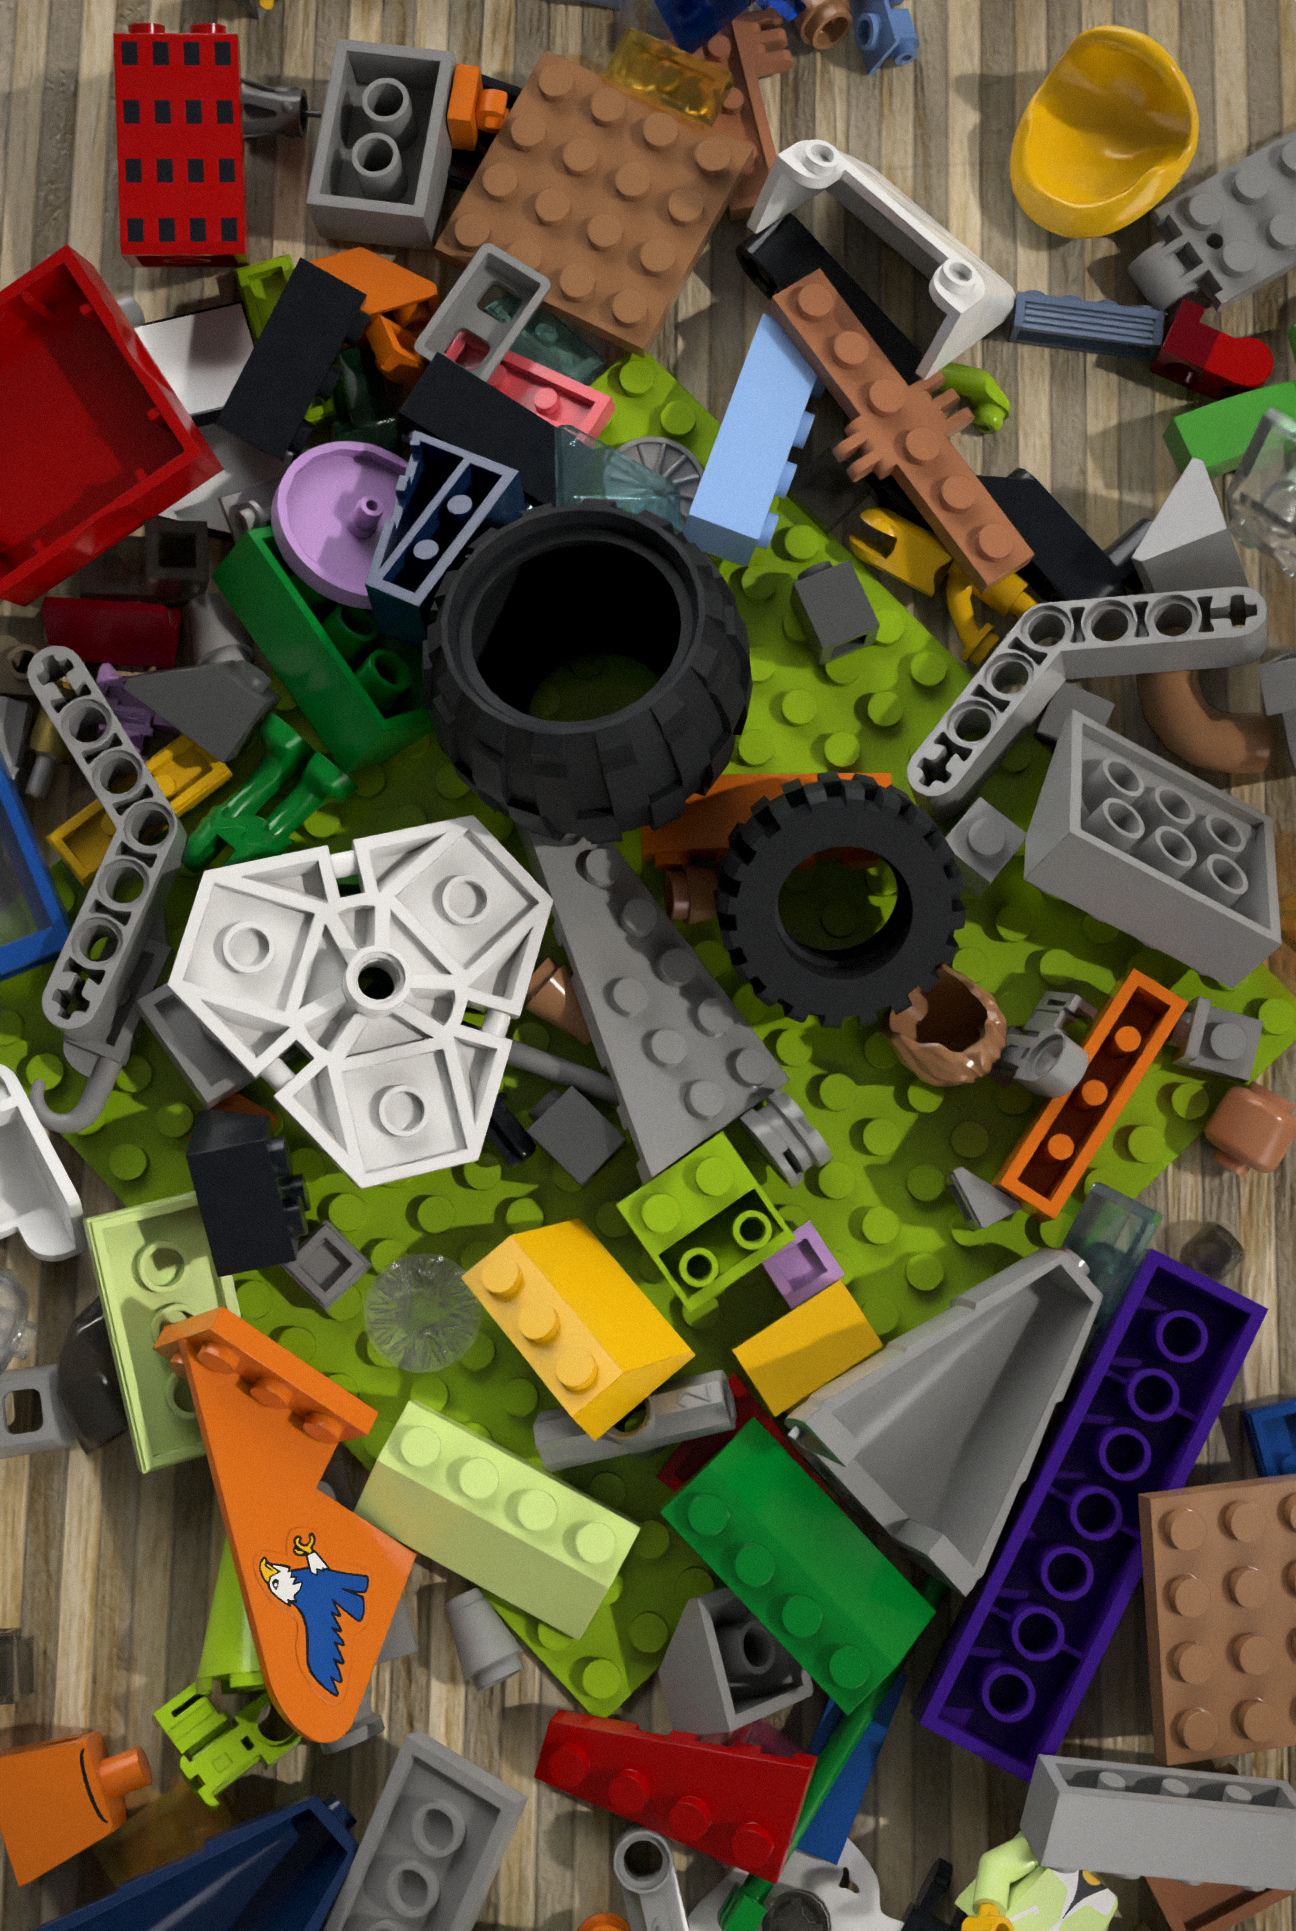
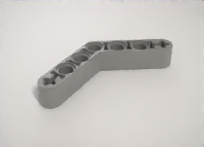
(1076, 656)
(124, 859)

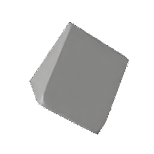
(978, 1200)

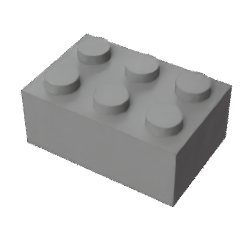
(383, 145)

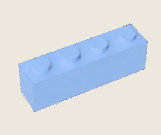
(753, 447)

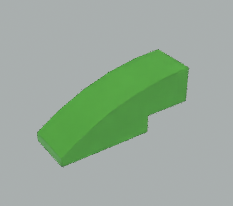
(1225, 428)

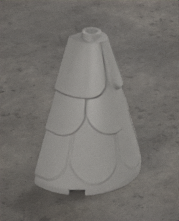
(953, 1414)

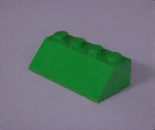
(338, 667)
(799, 1564)

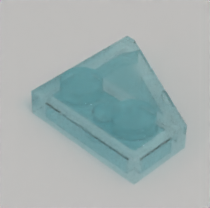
(597, 471)

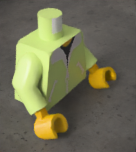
(1023, 1896)

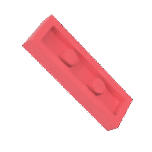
(538, 387)

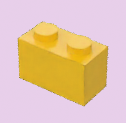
(806, 1348)

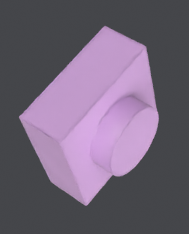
(802, 1267)

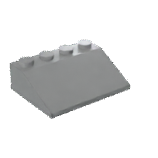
(1155, 853)

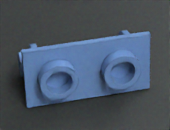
(883, 32)

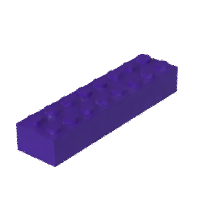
(1073, 1532)

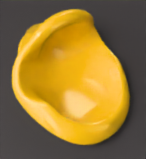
(1103, 135)

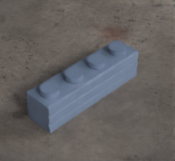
(1086, 325)

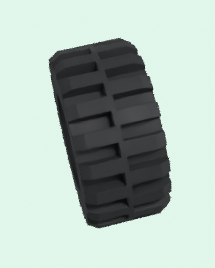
(855, 978)

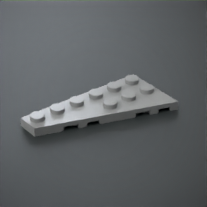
(651, 1006)

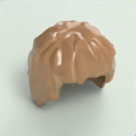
(949, 1032)

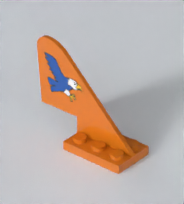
(307, 1567)

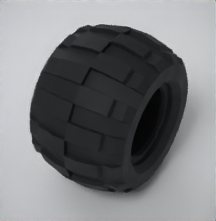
(569, 589)

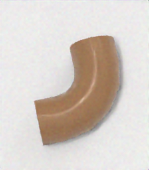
(1197, 729)

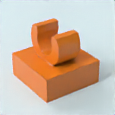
(473, 108)

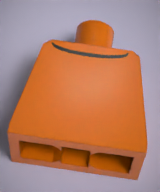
(63, 1798)

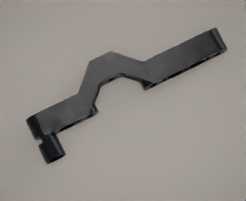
(1065, 558)

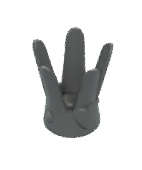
(282, 107)

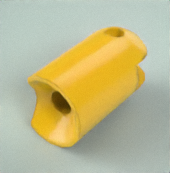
(908, 552)

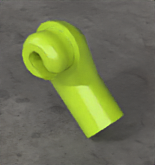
(983, 393)

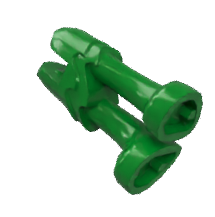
(235, 818)

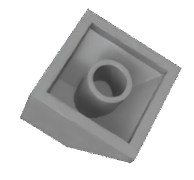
(726, 1667)

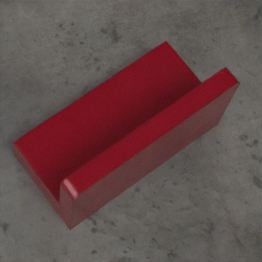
(114, 630)

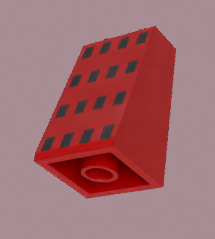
(180, 147)

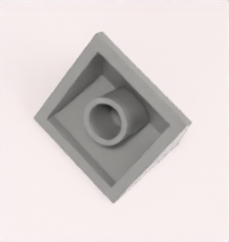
(1189, 540)

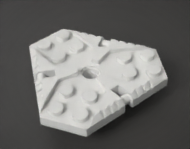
(393, 1078)

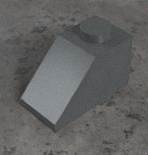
(210, 702)

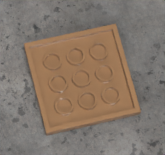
(598, 200)
(1221, 1617)

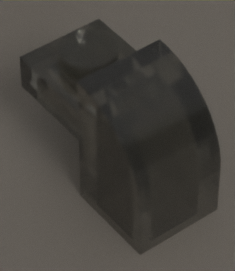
(159, 567)

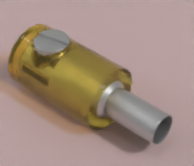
(48, 747)

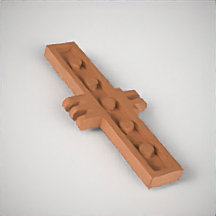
(748, 49)
(901, 430)

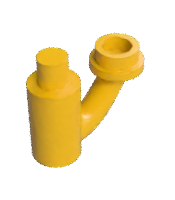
(1002, 598)

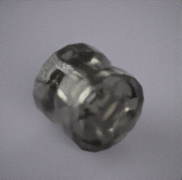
(789, 1907)

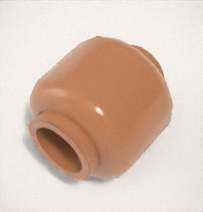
(1251, 1129)

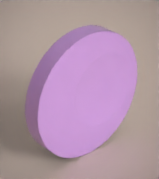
(333, 514)

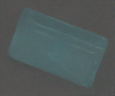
(549, 341)
(1111, 1239)

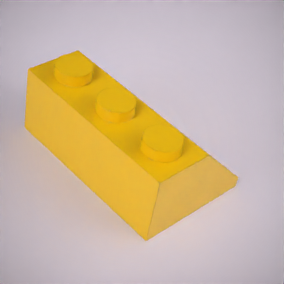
(578, 1321)

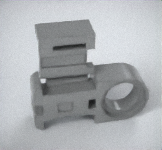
(1046, 1058)

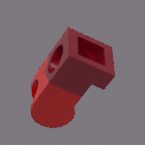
(1209, 358)

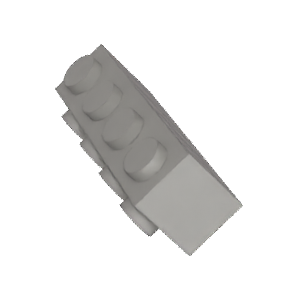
(1161, 1823)

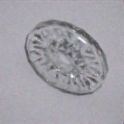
(422, 1313)

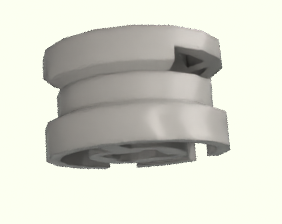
(785, 1138)

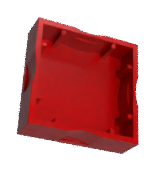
(84, 428)

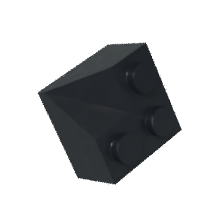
(246, 1191)

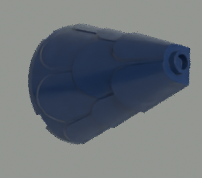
(252, 1877)

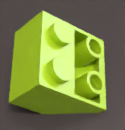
(705, 1221)

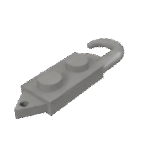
(105, 1055)

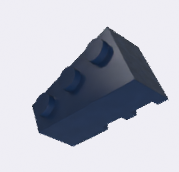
(438, 512)

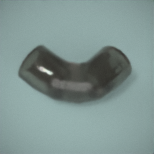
(89, 1382)

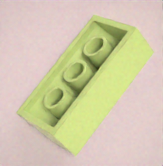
(496, 1518)

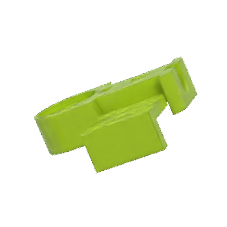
(216, 1749)

